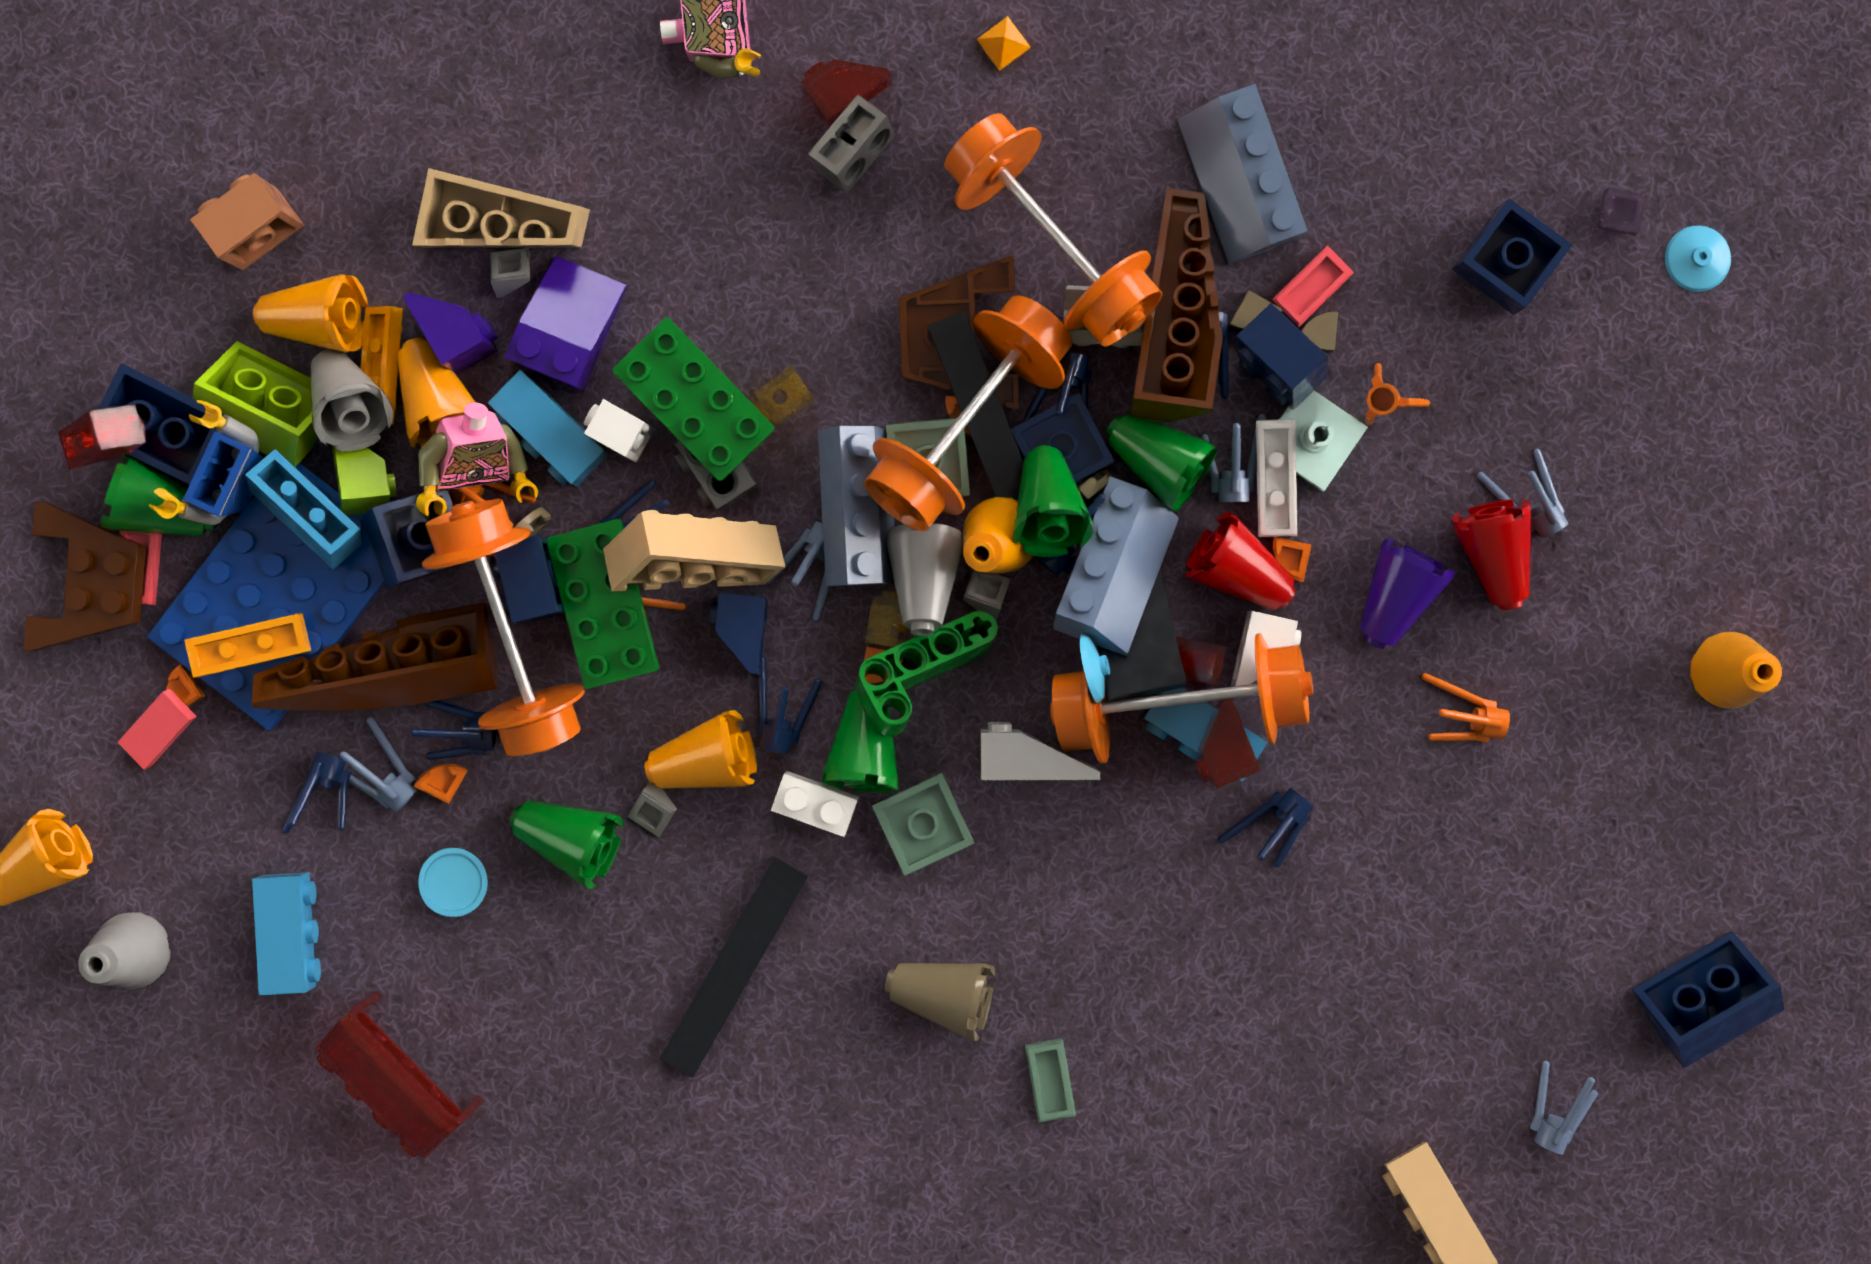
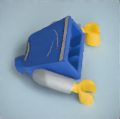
(220, 479)

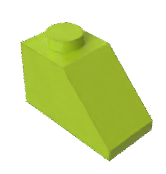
(362, 480)

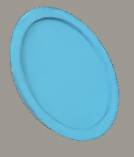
(1697, 258)
(1094, 667)
(452, 882)

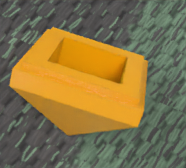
(1003, 43)

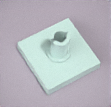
(1322, 438)

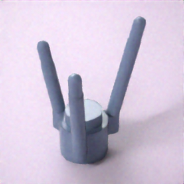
(1234, 484)
(1547, 514)
(814, 548)
(393, 790)
(1555, 1131)

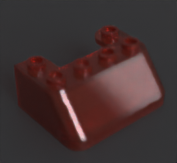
(389, 1082)

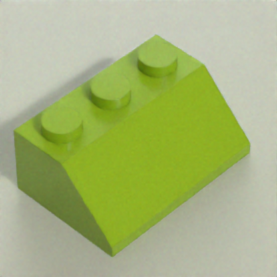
(263, 397)

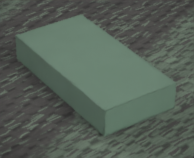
(1050, 1080)

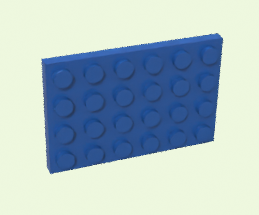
(264, 575)

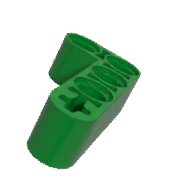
(929, 662)

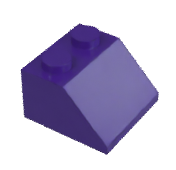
(453, 332)

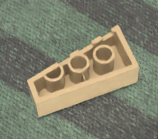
(491, 216)
(693, 551)
(1436, 1208)

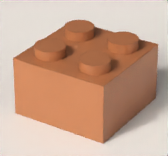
(246, 221)

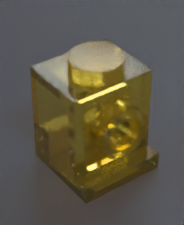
(798, 397)
(885, 620)

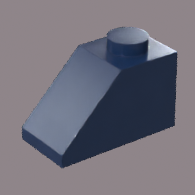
(742, 625)

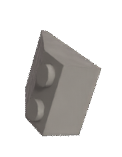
(1019, 756)

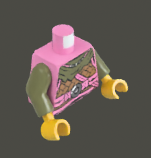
(713, 37)
(469, 453)

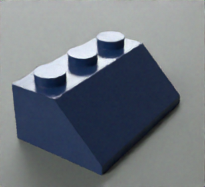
(171, 438)
(1709, 999)

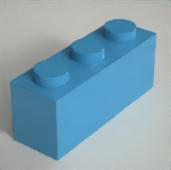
(547, 429)
(304, 509)
(1188, 724)
(285, 933)

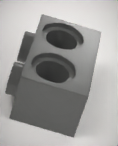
(851, 144)
(742, 477)

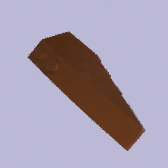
(1184, 329)
(412, 664)

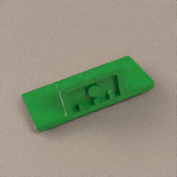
(693, 399)
(604, 625)

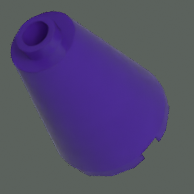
(1400, 592)

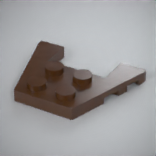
(929, 305)
(100, 582)

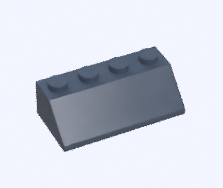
(1242, 175)
(851, 519)
(1117, 567)

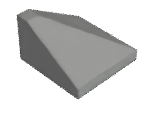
(509, 270)
(986, 592)
(653, 809)

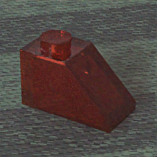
(838, 82)
(102, 436)
(1201, 660)
(1225, 748)

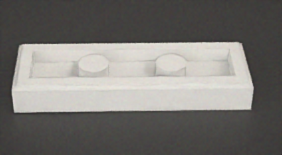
(1276, 477)

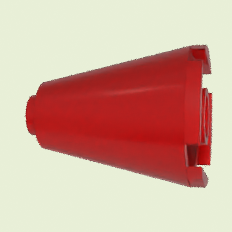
(1499, 549)
(1239, 565)

